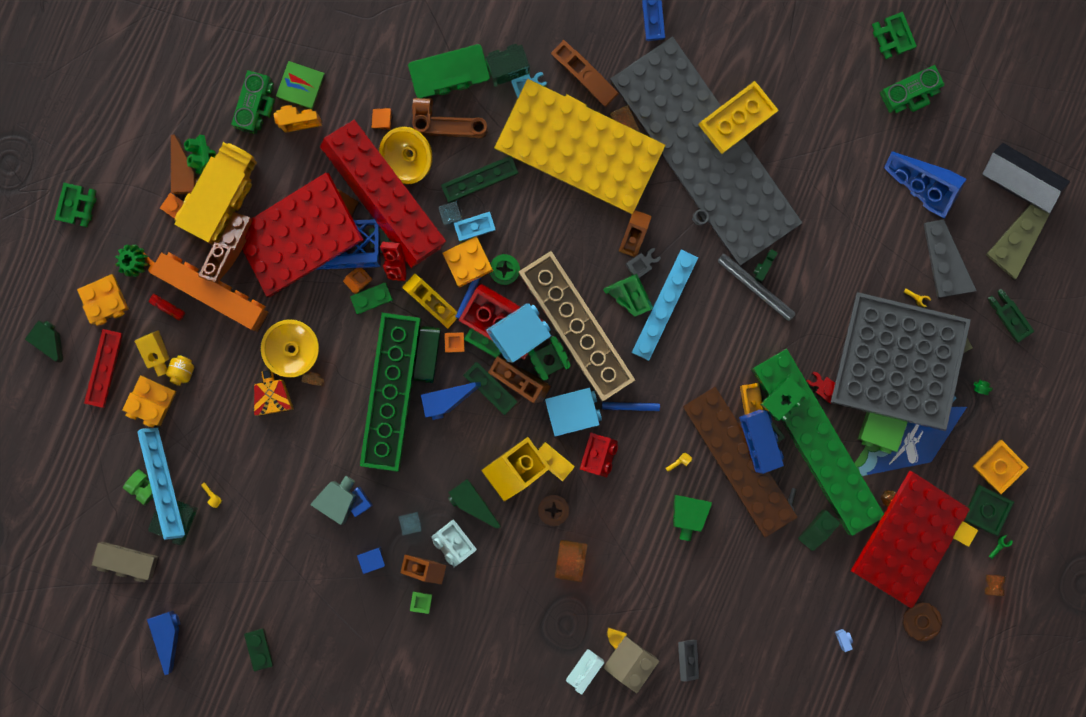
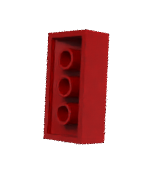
(487, 309)

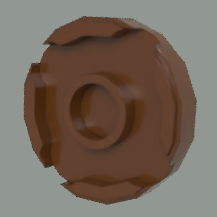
(922, 621)

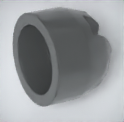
(702, 217)

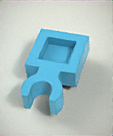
(519, 83)

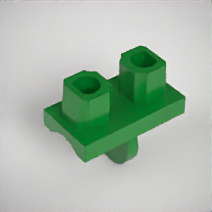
(200, 153)

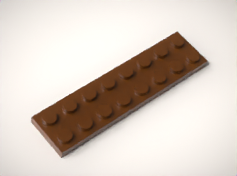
(729, 448)

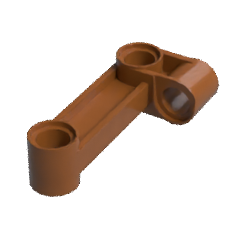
(444, 126)

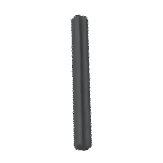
(756, 287)

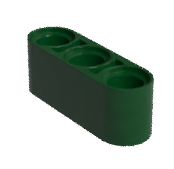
(427, 354)

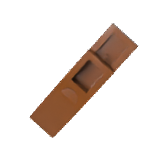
(584, 73)
(227, 249)

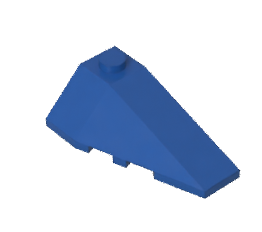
(931, 184)

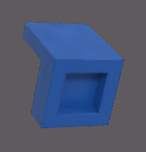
(361, 503)
(371, 560)

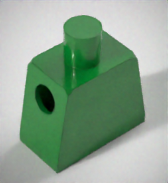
(689, 515)

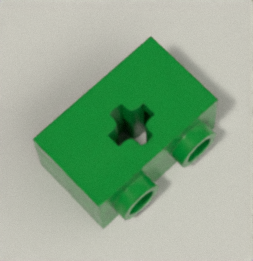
(773, 401)

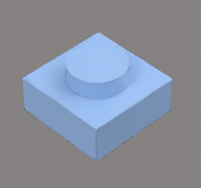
(845, 640)

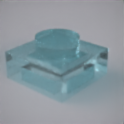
(450, 213)
(410, 523)

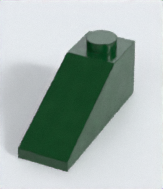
(470, 501)

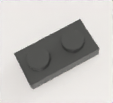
(688, 660)

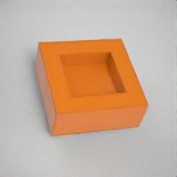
(172, 205)
(454, 342)

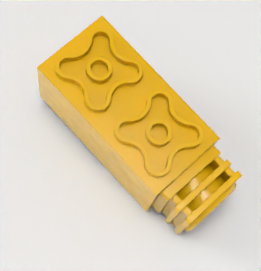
(217, 194)

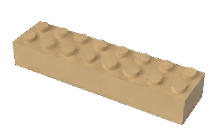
(576, 326)

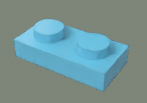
(474, 226)

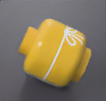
(180, 370)

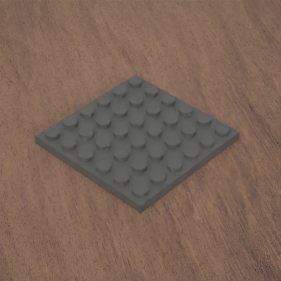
(901, 361)

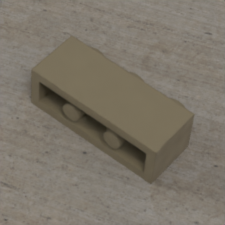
(124, 561)

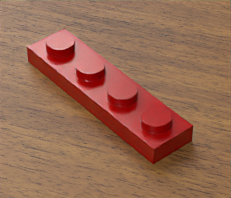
(103, 368)

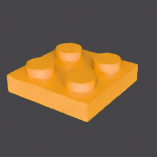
(467, 261)
(1000, 466)

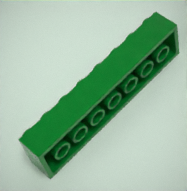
(390, 392)

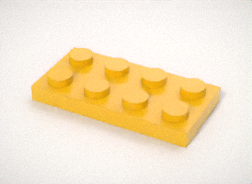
(738, 117)

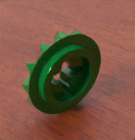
(511, 263)

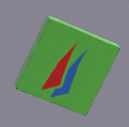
(300, 85)

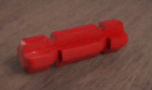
(166, 307)

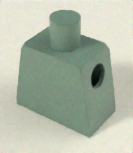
(336, 500)

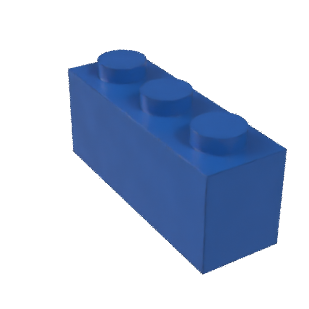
(762, 441)

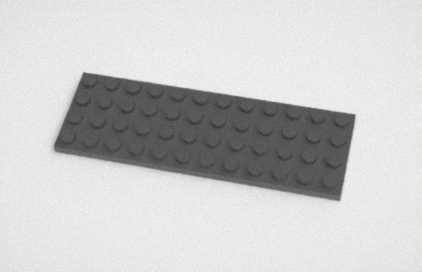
(731, 186)

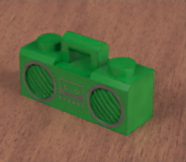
(920, 84)
(251, 99)

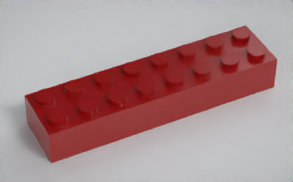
(382, 193)

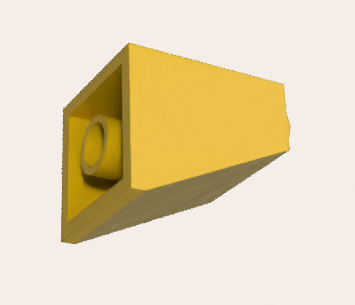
(516, 469)

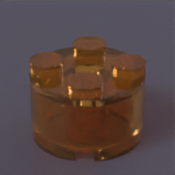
(571, 561)

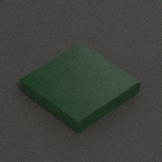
(988, 510)

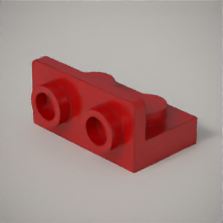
(599, 455)

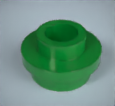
(982, 387)

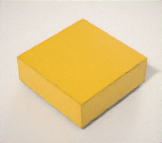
(965, 534)

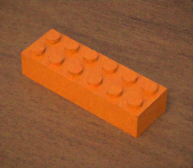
(213, 294)

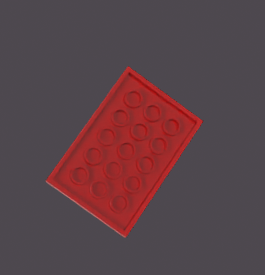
(299, 235)
(910, 539)

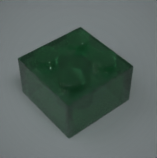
(507, 64)

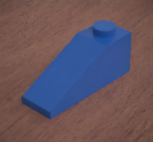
(444, 401)
(165, 636)

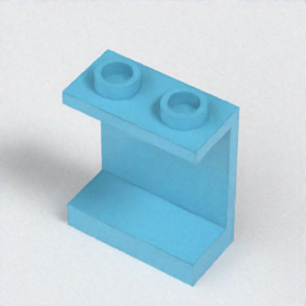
(573, 411)

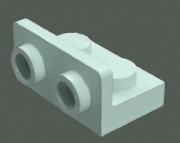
(453, 543)
(585, 671)

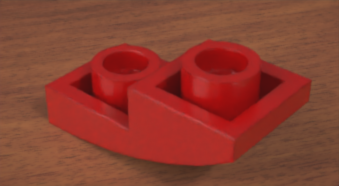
(395, 263)

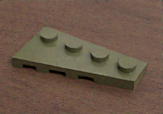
(1017, 242)

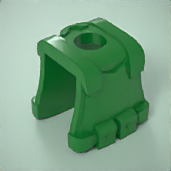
(554, 349)

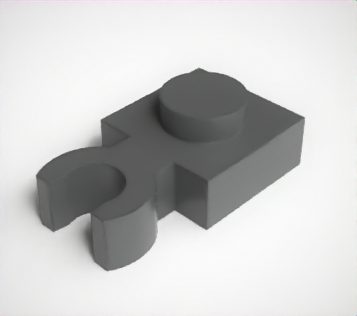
(641, 265)

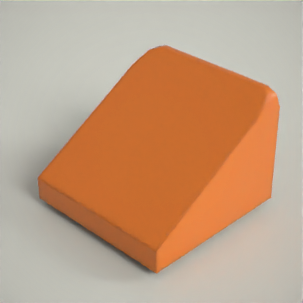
(381, 118)
(357, 280)

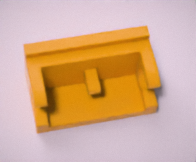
(751, 398)

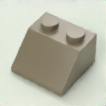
(631, 664)

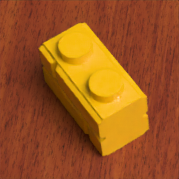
(559, 465)

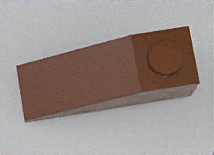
(182, 177)
(520, 380)

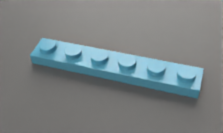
(664, 305)
(161, 483)

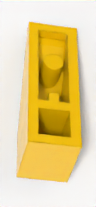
(430, 300)

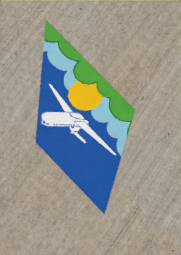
(917, 447)

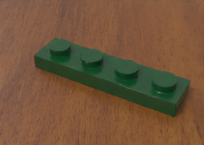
(479, 179)

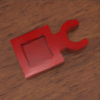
(824, 387)

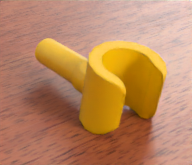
(919, 298)
(684, 458)
(215, 500)

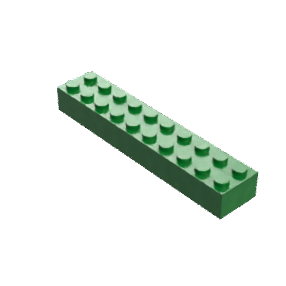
(821, 448)

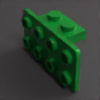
(449, 71)

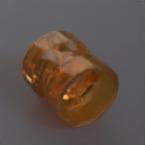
(995, 583)

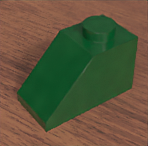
(46, 339)
(819, 530)

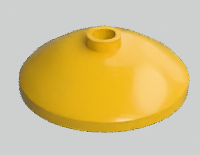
(396, 151)
(276, 348)

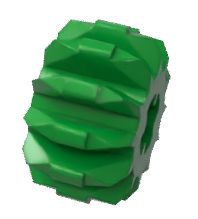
(131, 260)

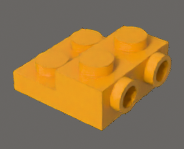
(291, 120)
(102, 300)
(149, 402)

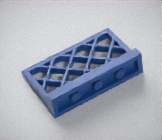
(357, 259)

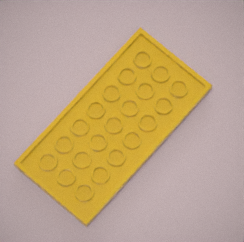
(579, 146)

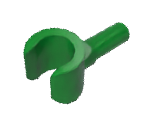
(1001, 544)

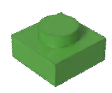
(421, 602)

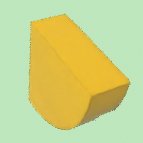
(615, 637)

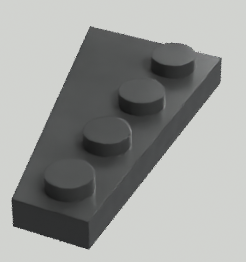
(946, 263)

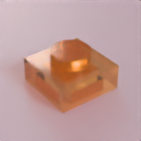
(313, 378)

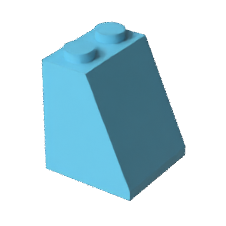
(519, 332)

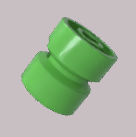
(140, 486)

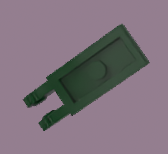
(1011, 317)

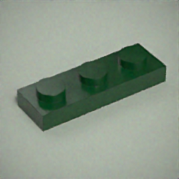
(491, 388)

